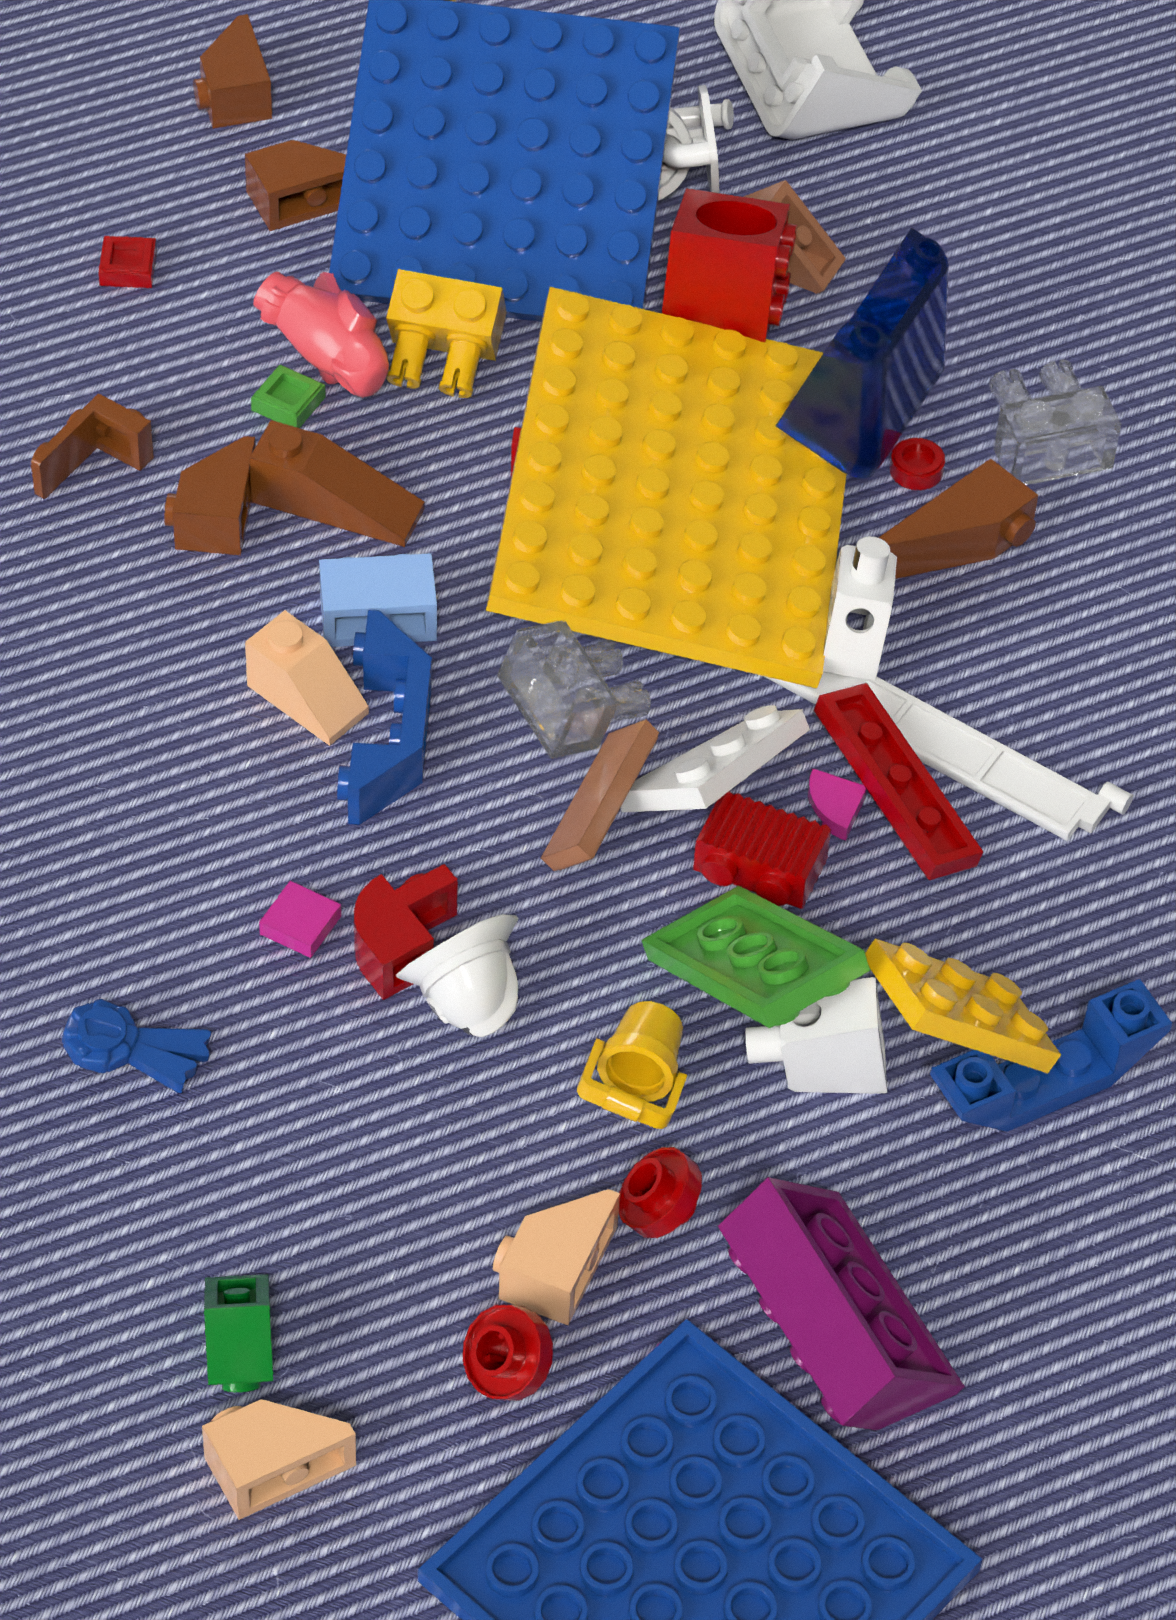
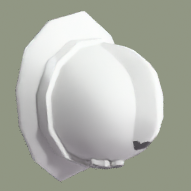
(470, 977)

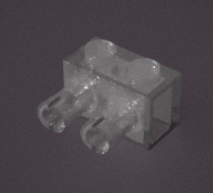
(1053, 434)
(564, 690)

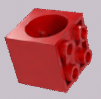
(729, 262)

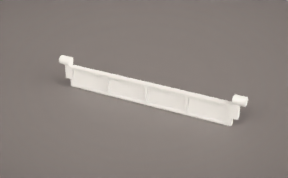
(983, 762)

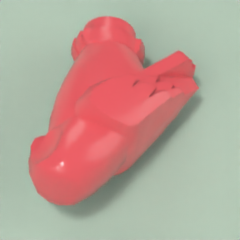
(327, 329)

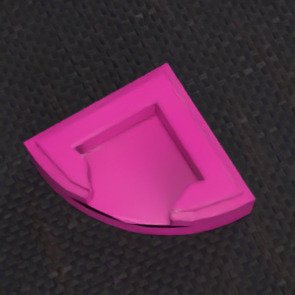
(835, 801)

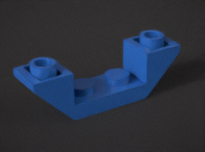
(380, 771)
(1006, 1095)

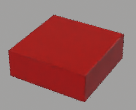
(127, 262)

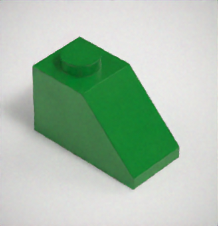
(238, 1332)

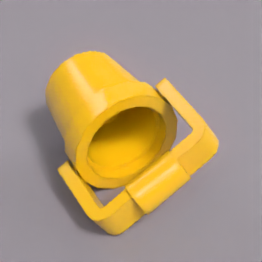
(637, 1066)

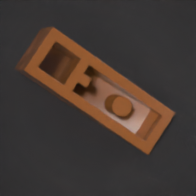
(327, 484)
(965, 523)

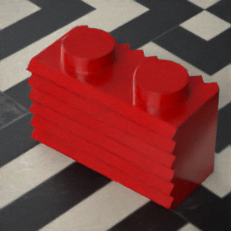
(761, 850)

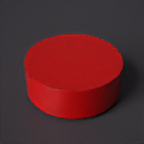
(917, 463)

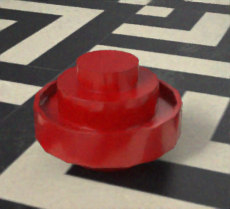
(660, 1192)
(507, 1352)

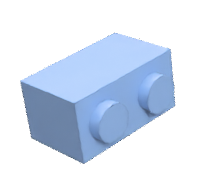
(395, 585)

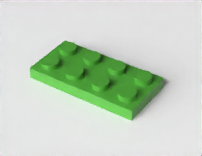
(756, 956)

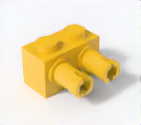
(447, 318)

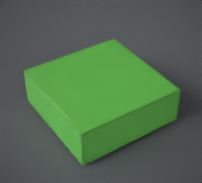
(288, 397)

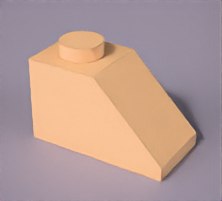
(303, 678)
(556, 1255)
(274, 1452)

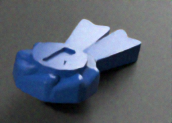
(106, 1038)

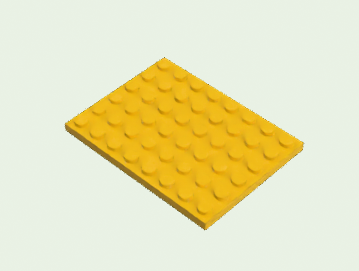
(665, 496)

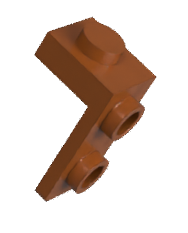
(98, 425)

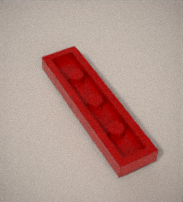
(898, 781)

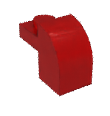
(395, 924)

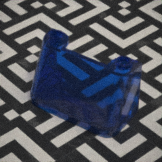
(877, 364)

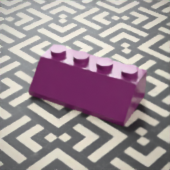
(837, 1305)

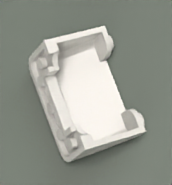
(809, 66)

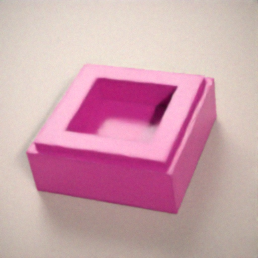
(300, 919)

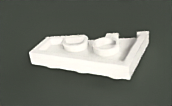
(718, 764)

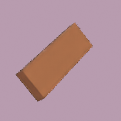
(600, 796)

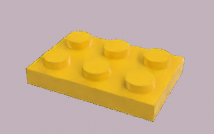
(962, 1005)

